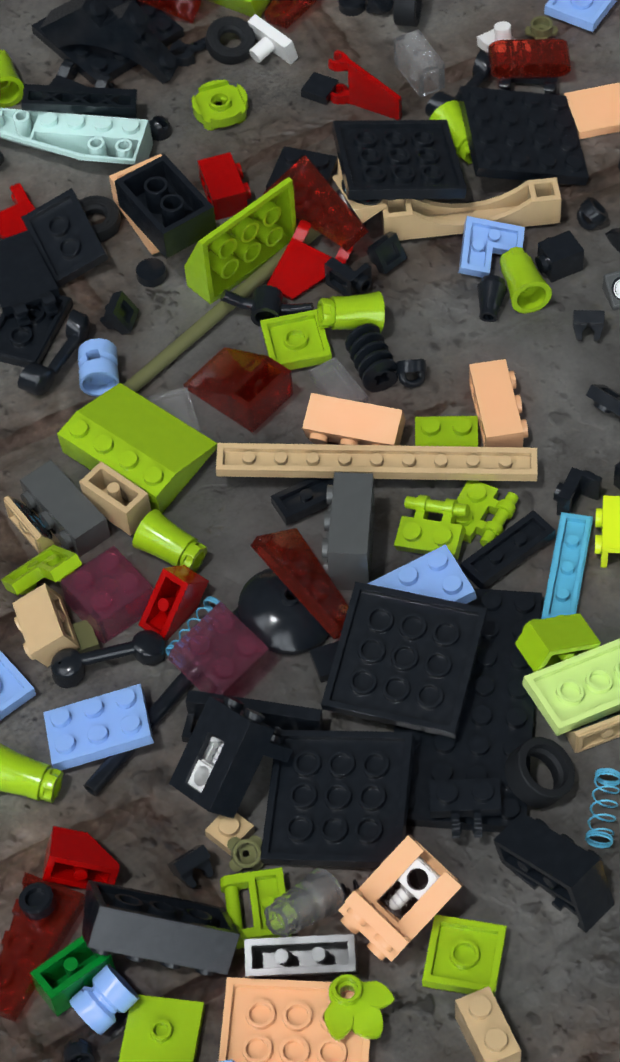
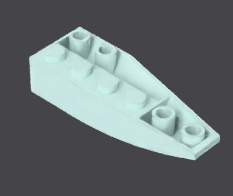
(79, 135)

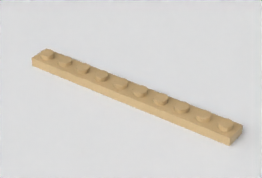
(381, 460)

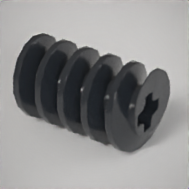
(371, 357)

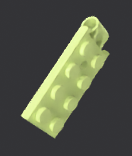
(578, 688)

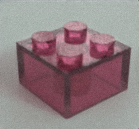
(107, 594)
(217, 651)

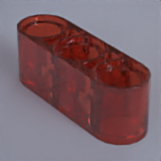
(529, 58)

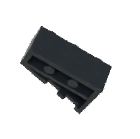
(558, 866)

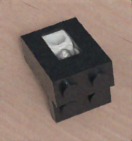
(225, 755)

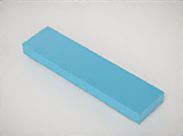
(567, 565)

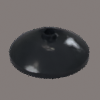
(277, 621)

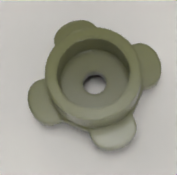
(541, 28)
(237, 846)

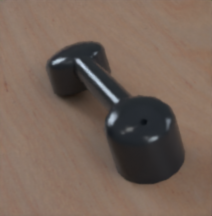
(480, 73)
(39, 378)
(70, 664)

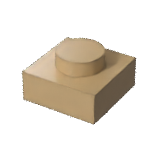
(225, 828)

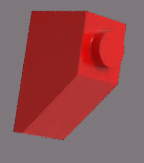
(173, 600)
(77, 857)

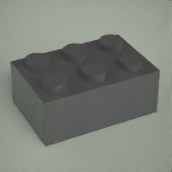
(349, 529)

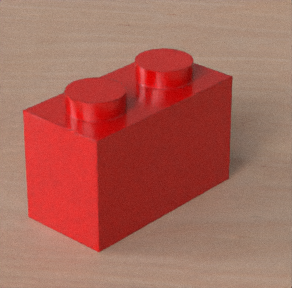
(223, 185)

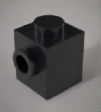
(559, 256)

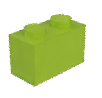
(555, 640)

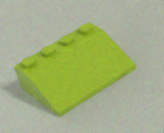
(242, 243)
(137, 442)

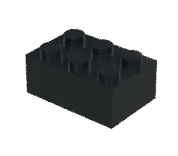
(165, 206)

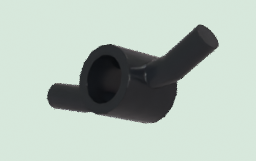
(265, 303)

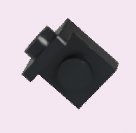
(345, 280)

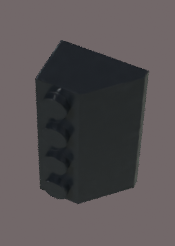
(158, 928)

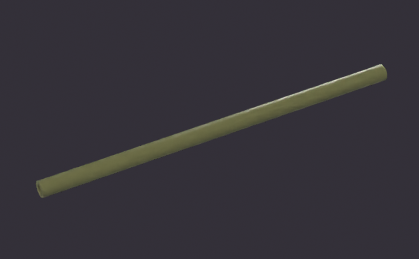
(207, 322)

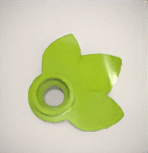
(359, 1012)

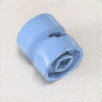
(97, 366)
(102, 1001)

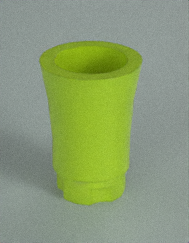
(10, 84)
(452, 113)
(525, 284)
(351, 311)
(168, 541)
(28, 776)

